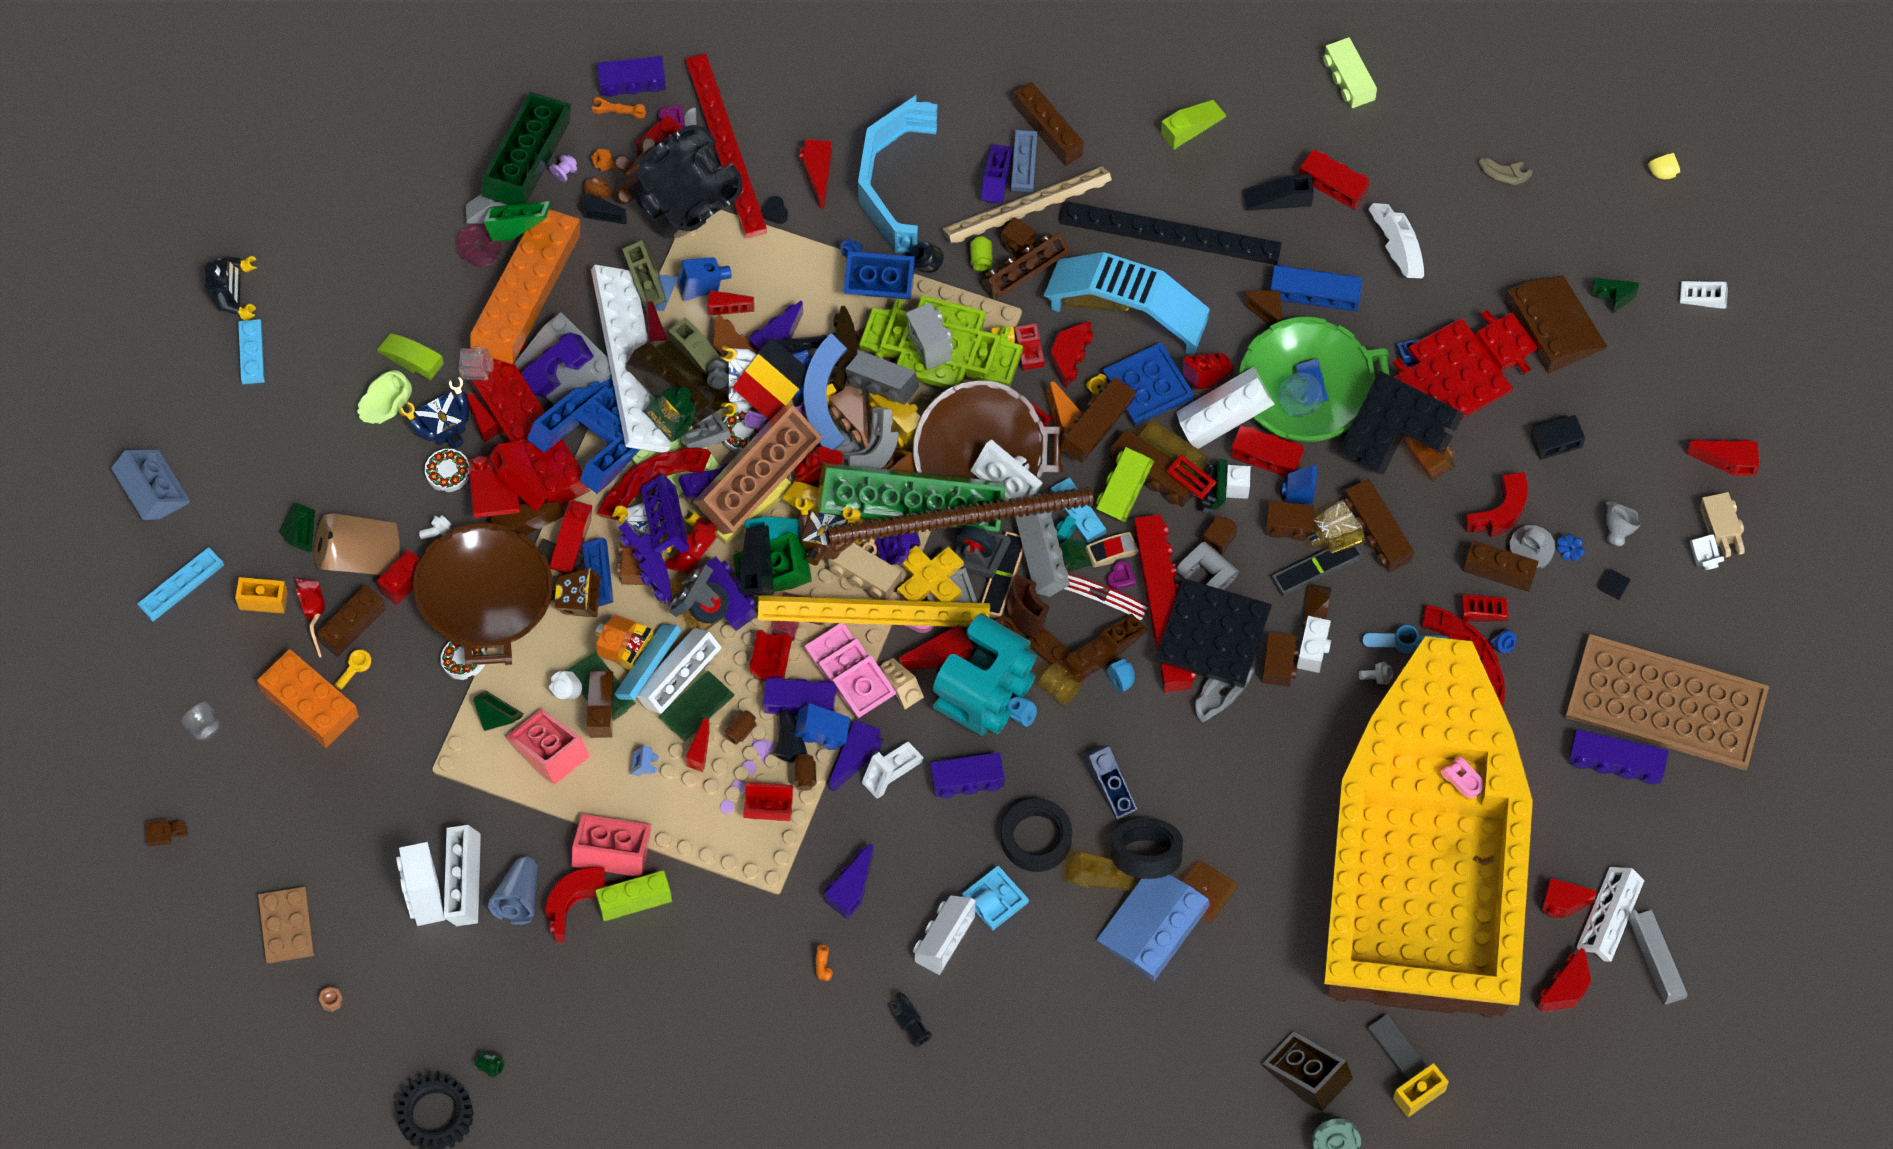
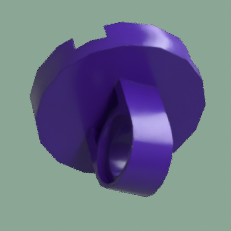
(896, 548)

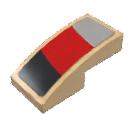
(1111, 548)

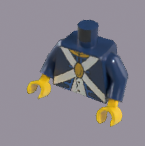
(442, 418)

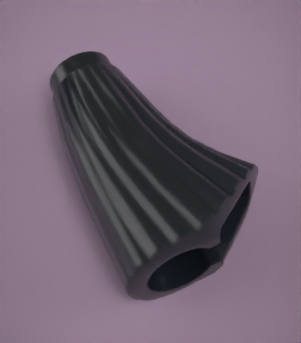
(788, 744)

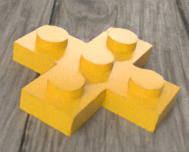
(931, 576)

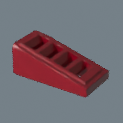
(655, 328)

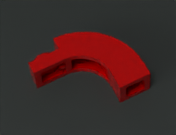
(1497, 521)
(567, 892)

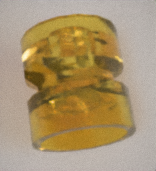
(1062, 686)

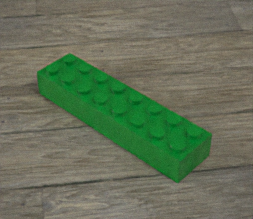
(895, 492)

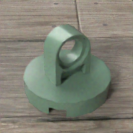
(1336, 1134)

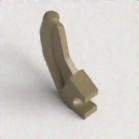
(1506, 174)

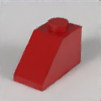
(1566, 898)

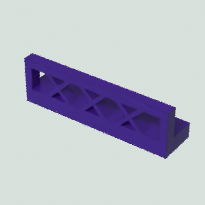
(669, 510)

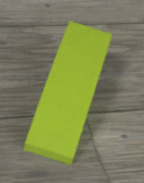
(411, 355)

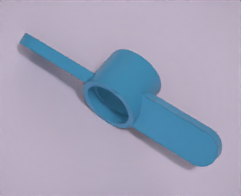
(1393, 640)

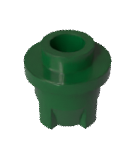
(490, 1063)

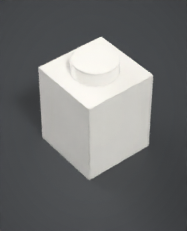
(1238, 481)

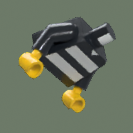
(224, 284)

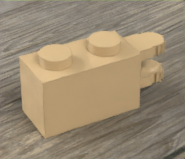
(1721, 520)

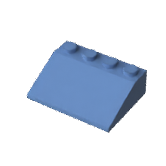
(1154, 923)

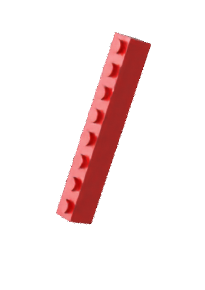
(1160, 590)

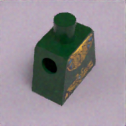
(672, 412)

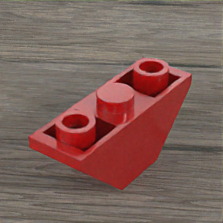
(1069, 351)
(1206, 369)
(1568, 984)

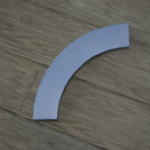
(815, 391)

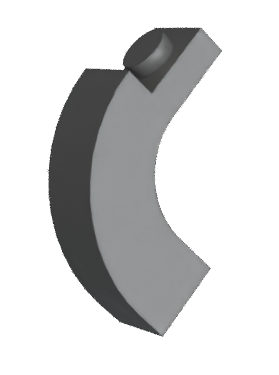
(881, 442)

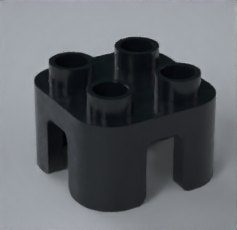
(682, 182)

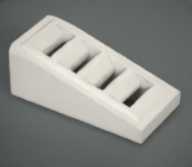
(1712, 301)

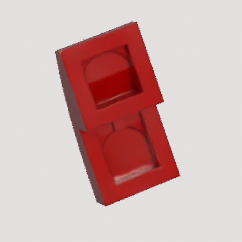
(1032, 353)

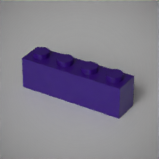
(1618, 757)

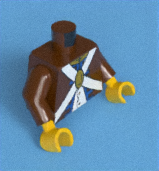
(814, 527)

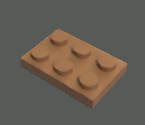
(286, 925)

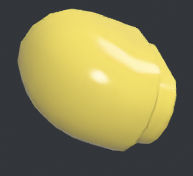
(1664, 167)

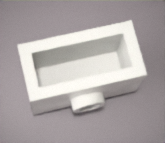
(1314, 644)

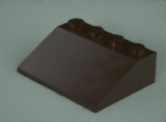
(663, 366)

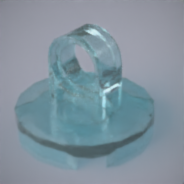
(1300, 394)

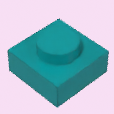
(1065, 529)

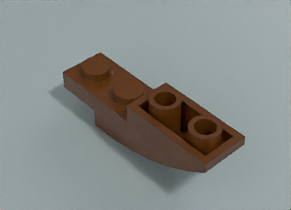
(1107, 646)

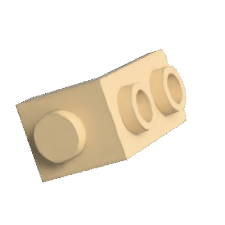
(903, 683)

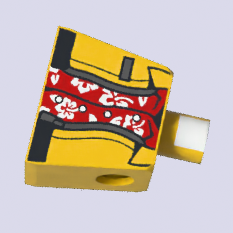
(639, 640)

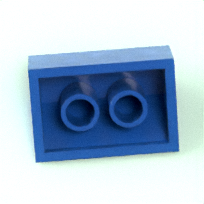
(879, 275)

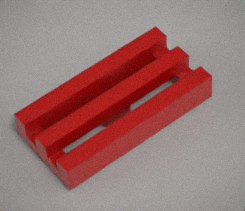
(1206, 489)

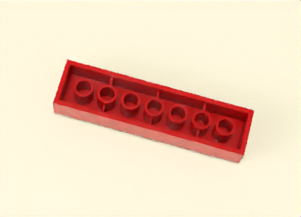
(515, 410)

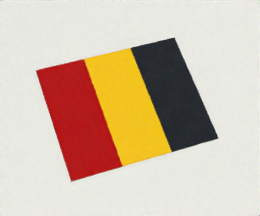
(771, 379)

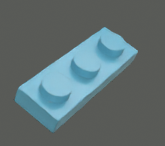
(251, 351)
(1086, 520)

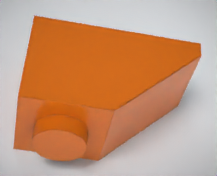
(615, 638)

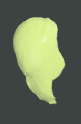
(384, 397)

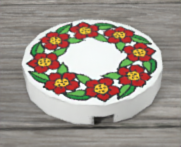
(739, 431)
(447, 470)
(454, 661)

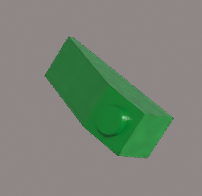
(511, 221)

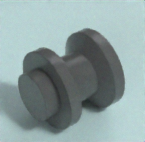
(718, 374)

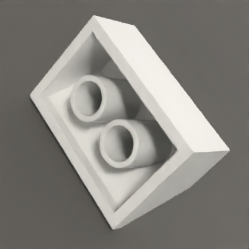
(945, 933)

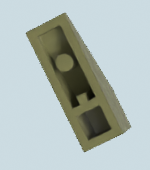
(645, 273)

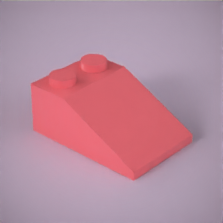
(549, 746)

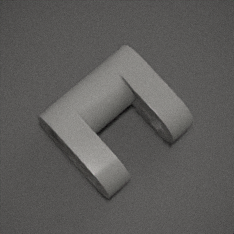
(1212, 561)

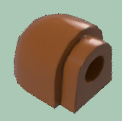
(597, 187)

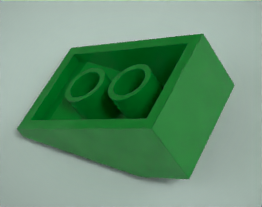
(788, 562)

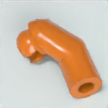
(821, 963)

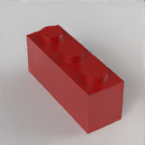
(1335, 179)
(1267, 451)

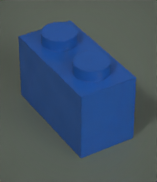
(822, 726)

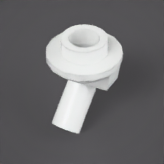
(440, 526)
(1382, 673)

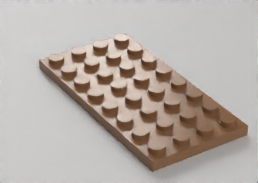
(1667, 702)

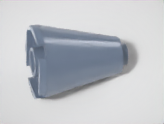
(516, 893)

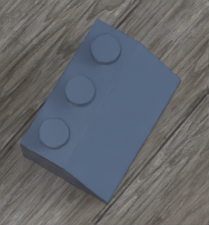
(149, 483)

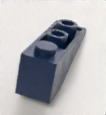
(1110, 780)

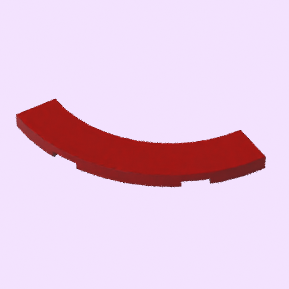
(665, 463)
(1448, 625)

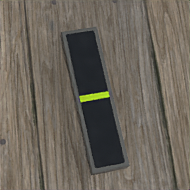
(1314, 569)

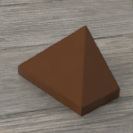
(1265, 305)
(1316, 602)

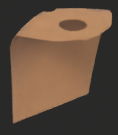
(356, 544)

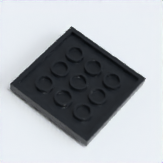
(1213, 633)

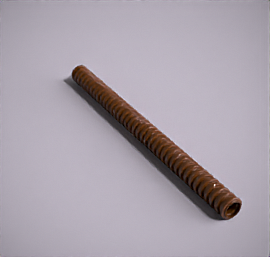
(959, 516)

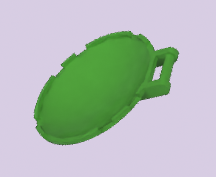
(1344, 365)

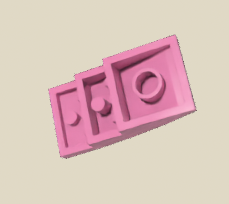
(853, 671)

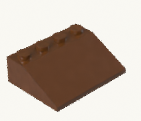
(1554, 321)

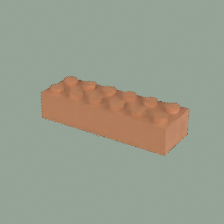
(758, 469)

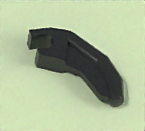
(1204, 505)

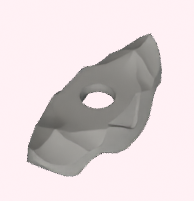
(1210, 700)

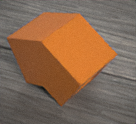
(602, 159)

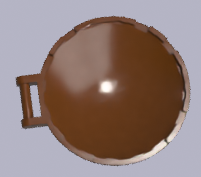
(972, 414)
(483, 588)

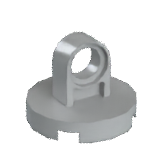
(1533, 543)

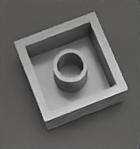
(929, 335)

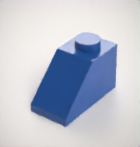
(1301, 486)

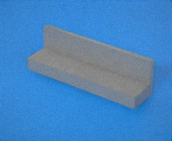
(1657, 956)

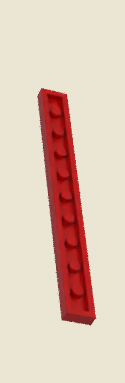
(726, 144)

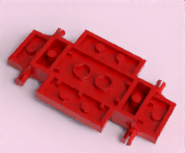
(1468, 367)

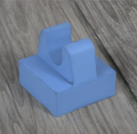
(641, 761)

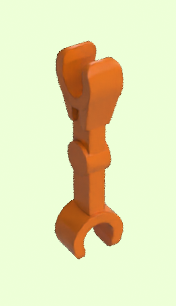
(637, 110)

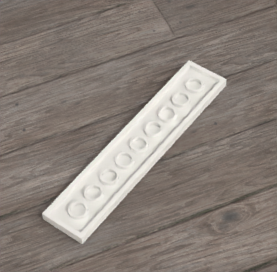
(623, 333)

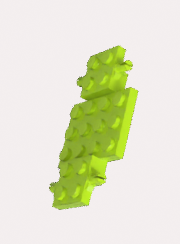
(974, 351)

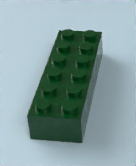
(526, 149)

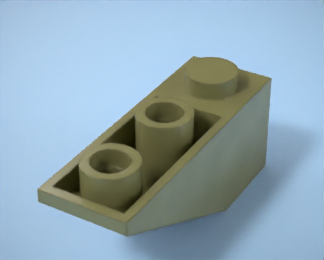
(693, 344)

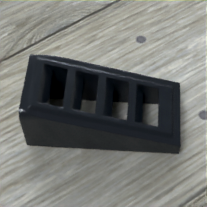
(602, 210)

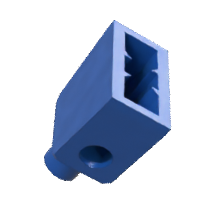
(700, 277)

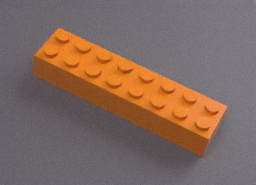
(525, 286)

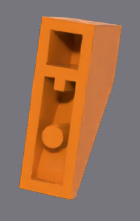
(1061, 407)

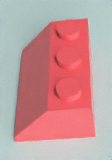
(611, 844)

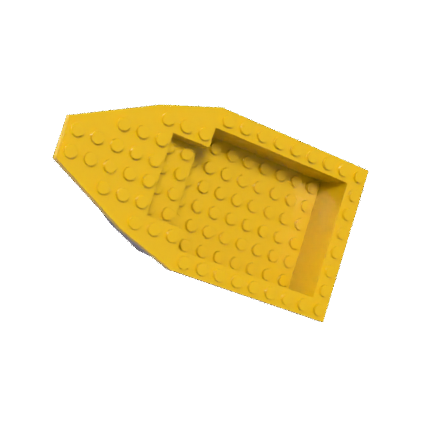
(1408, 903)

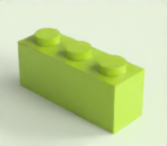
(1124, 484)
(633, 895)

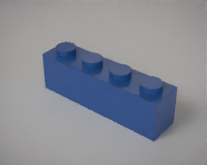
(1317, 288)

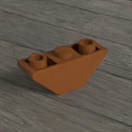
(727, 336)

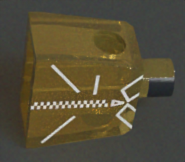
(1336, 529)

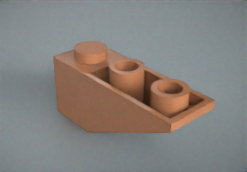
(851, 411)

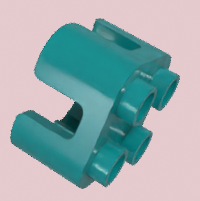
(980, 689)

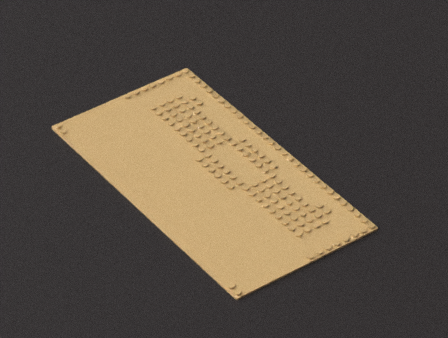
(677, 799)

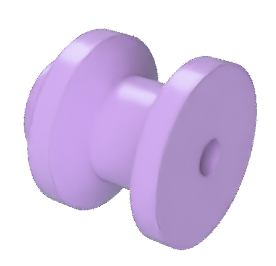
(566, 165)

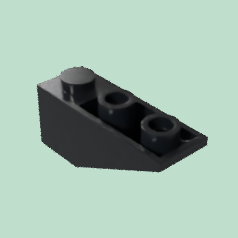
(1281, 193)
(756, 563)

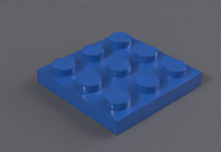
(1154, 379)

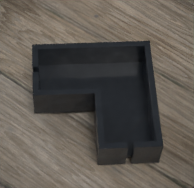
(1388, 414)

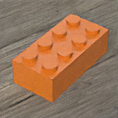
(307, 698)

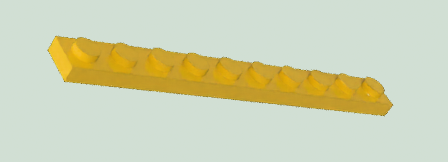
(869, 611)

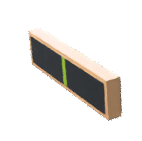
(999, 587)

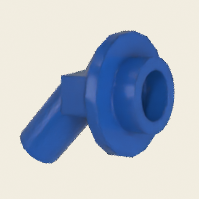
(848, 245)

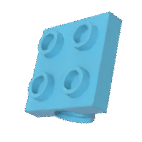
(996, 898)

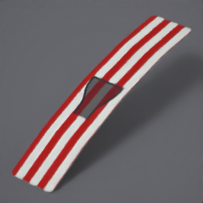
(1106, 596)

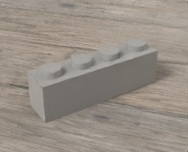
(1043, 553)

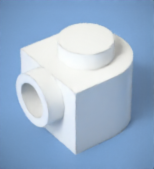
(565, 685)

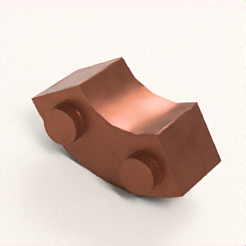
(1026, 607)

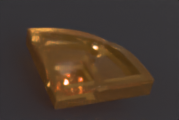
(1213, 886)

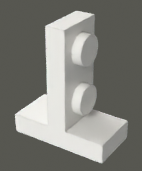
(888, 768)

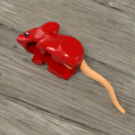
(312, 603)

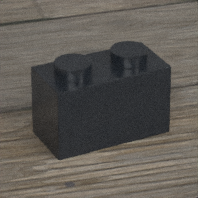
(1557, 436)

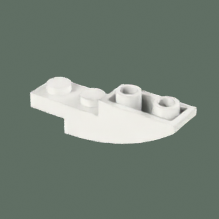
(1402, 240)

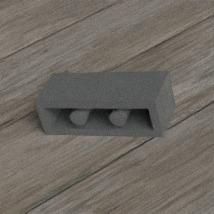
(882, 377)

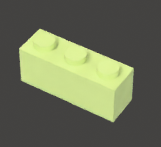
(1349, 73)

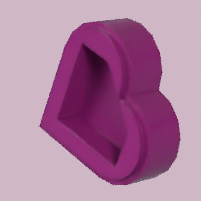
(674, 112)
(1121, 577)

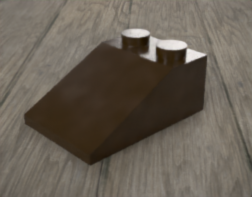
(1309, 1070)

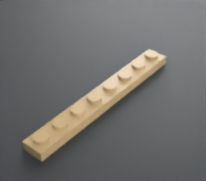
(1033, 202)

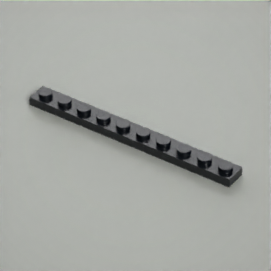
(1171, 233)

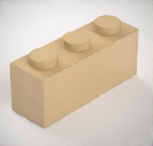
(866, 571)

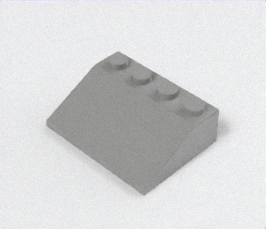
(595, 370)

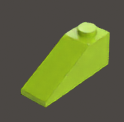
(1190, 122)

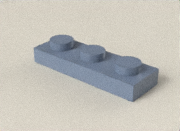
(1024, 161)

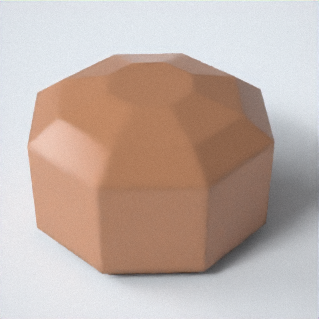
(330, 999)

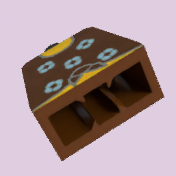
(577, 593)

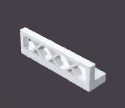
(1616, 912)

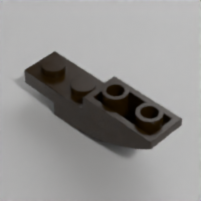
(846, 335)

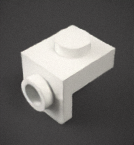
(1706, 552)

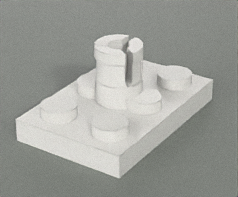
(998, 465)

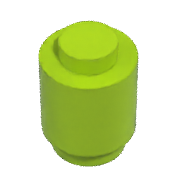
(981, 253)

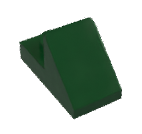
(1618, 290)

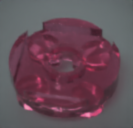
(473, 255)

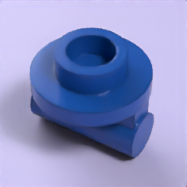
(1504, 641)

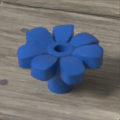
(1571, 547)

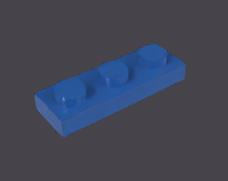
(597, 559)

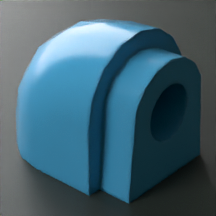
(1121, 675)
(1022, 710)

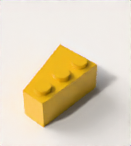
(904, 419)

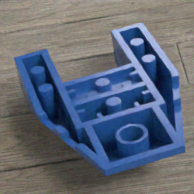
(598, 411)

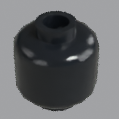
(927, 257)

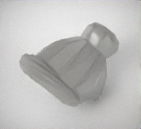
(1620, 522)

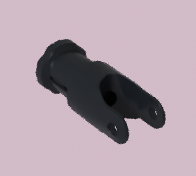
(910, 1020)

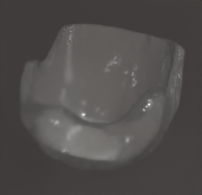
(201, 722)

